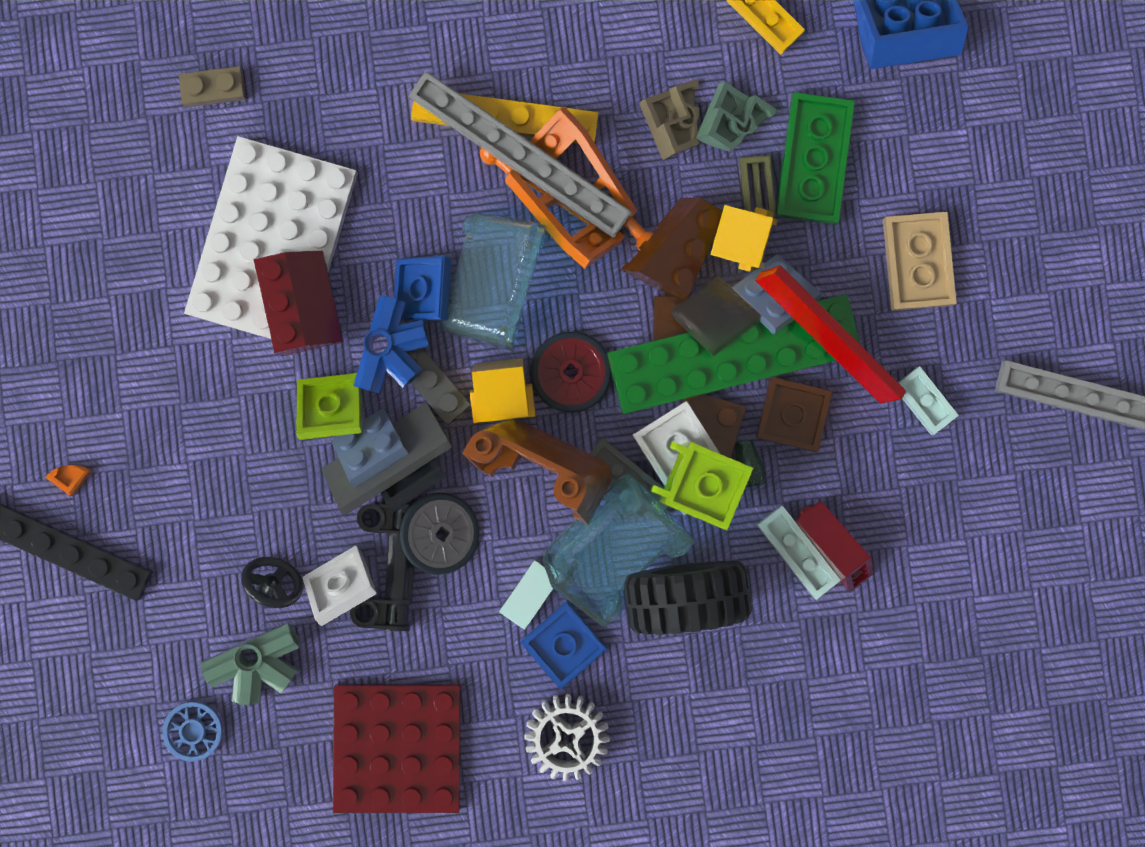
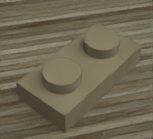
(212, 87)

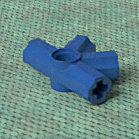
(394, 358)

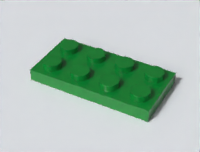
(815, 158)

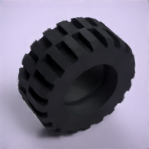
(688, 597)

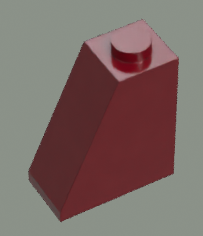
(836, 545)

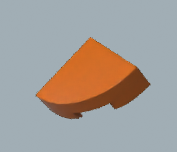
(69, 477)

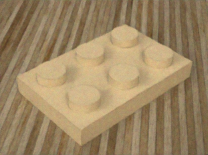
(919, 261)

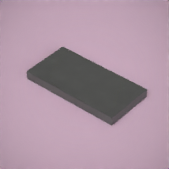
(423, 441)

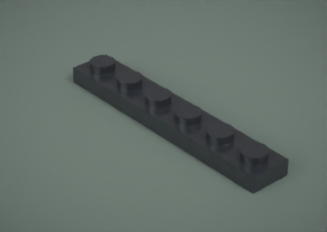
(73, 553)

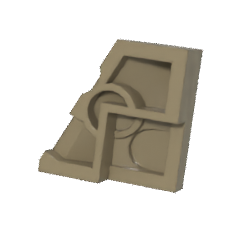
(673, 119)

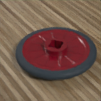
(556, 387)

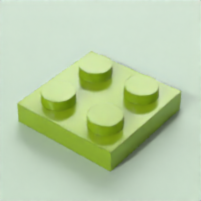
(328, 407)

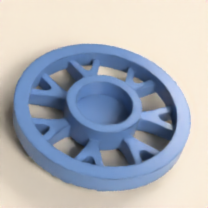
(192, 731)

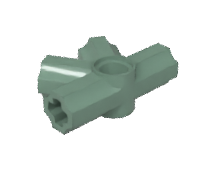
(251, 674)

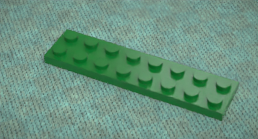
(683, 368)

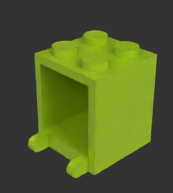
(704, 484)

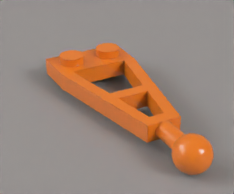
(560, 134)
(584, 246)

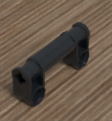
(398, 574)

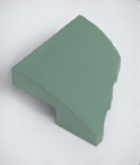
(732, 117)

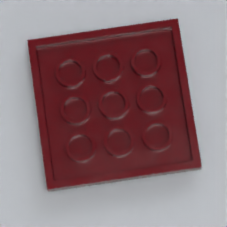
(396, 748)

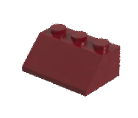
(298, 301)

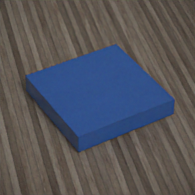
(424, 287)
(563, 645)

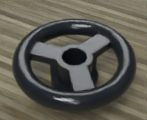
(269, 588)

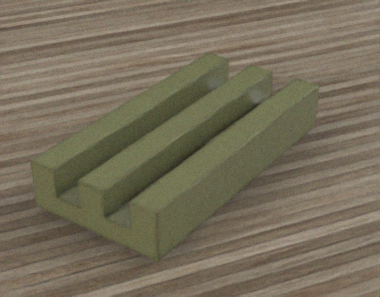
(766, 160)

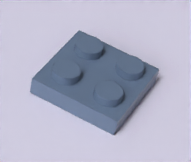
(771, 313)
(370, 451)

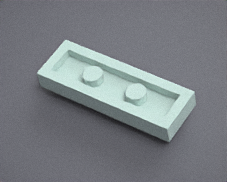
(798, 552)

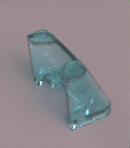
(493, 279)
(622, 538)

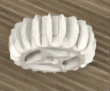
(555, 745)

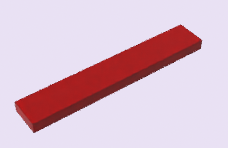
(830, 334)

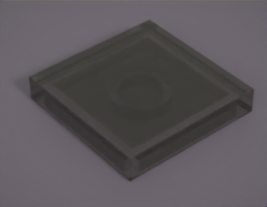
(715, 315)

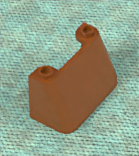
(581, 476)

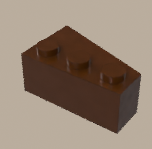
(677, 248)

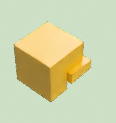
(743, 236)
(501, 391)

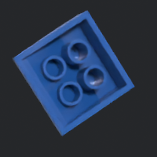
(909, 30)

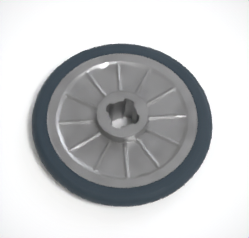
(422, 523)

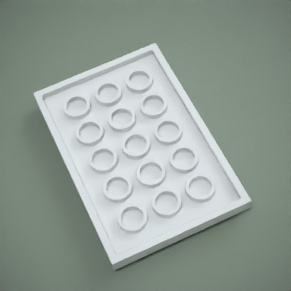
(266, 207)

